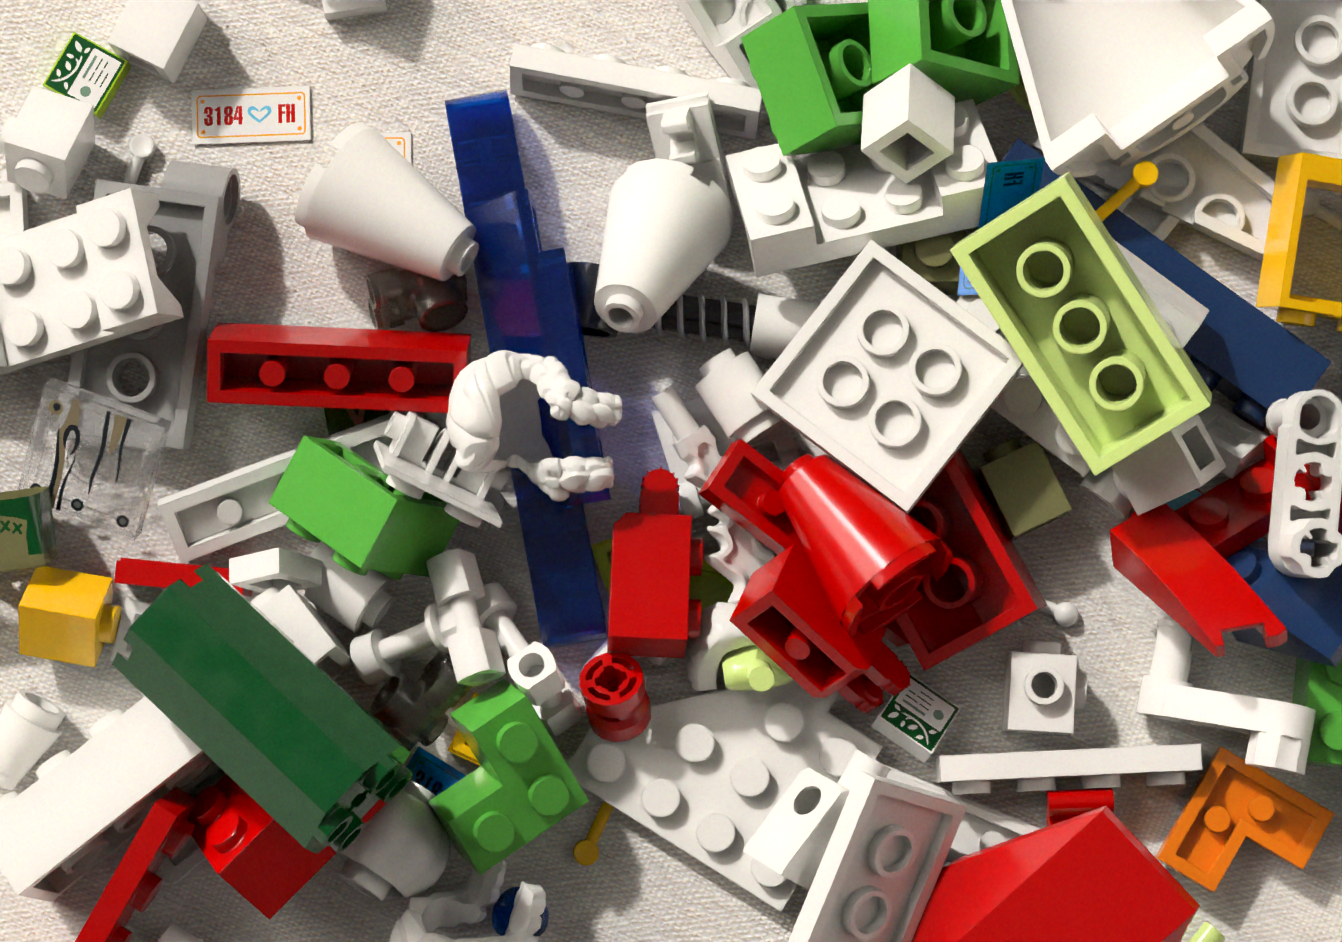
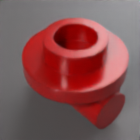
(1074, 802)

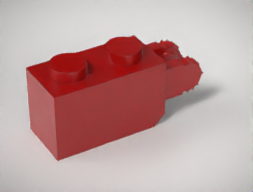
(652, 574)
(797, 628)

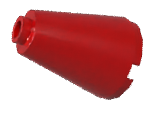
(859, 543)

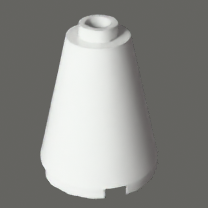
(384, 208)
(657, 241)

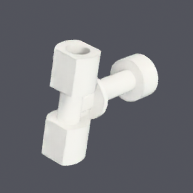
(449, 625)
(529, 666)

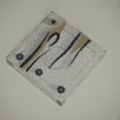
(95, 457)

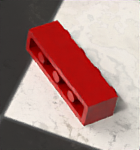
(334, 367)

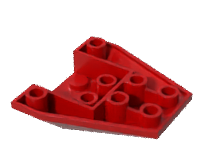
(1059, 885)

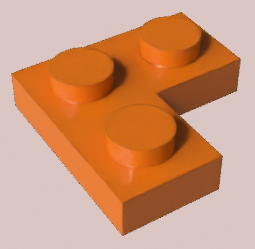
(1237, 804)

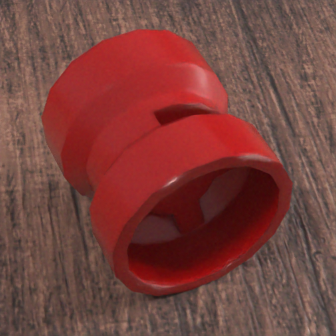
(615, 696)

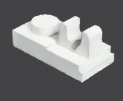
(687, 133)

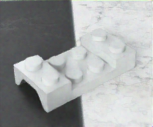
(842, 198)
(81, 281)

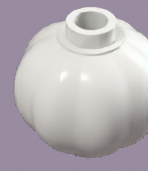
(399, 848)

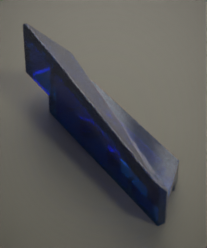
(537, 312)

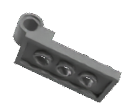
(194, 221)

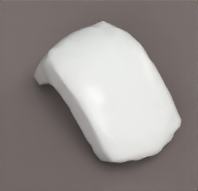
(715, 640)

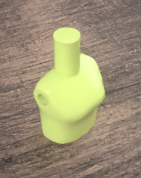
(751, 669)

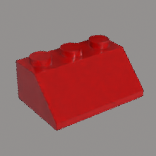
(986, 580)

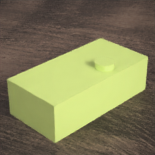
(1082, 324)

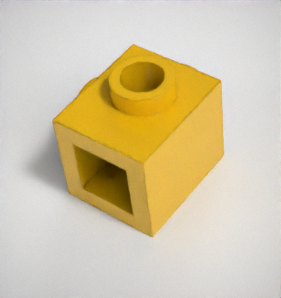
(67, 616)

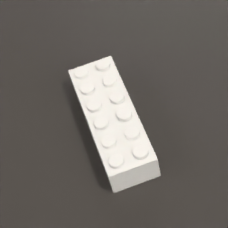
(104, 790)

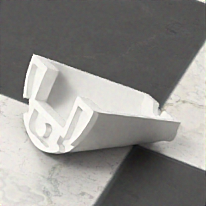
(1129, 71)

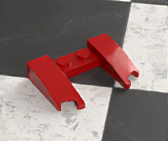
(1183, 552)

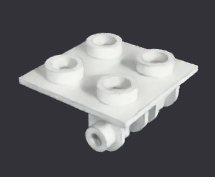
(412, 475)

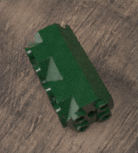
(263, 711)

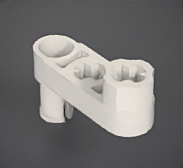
(1310, 433)
(1277, 729)

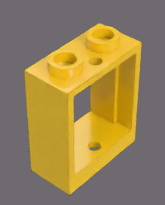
(1293, 176)

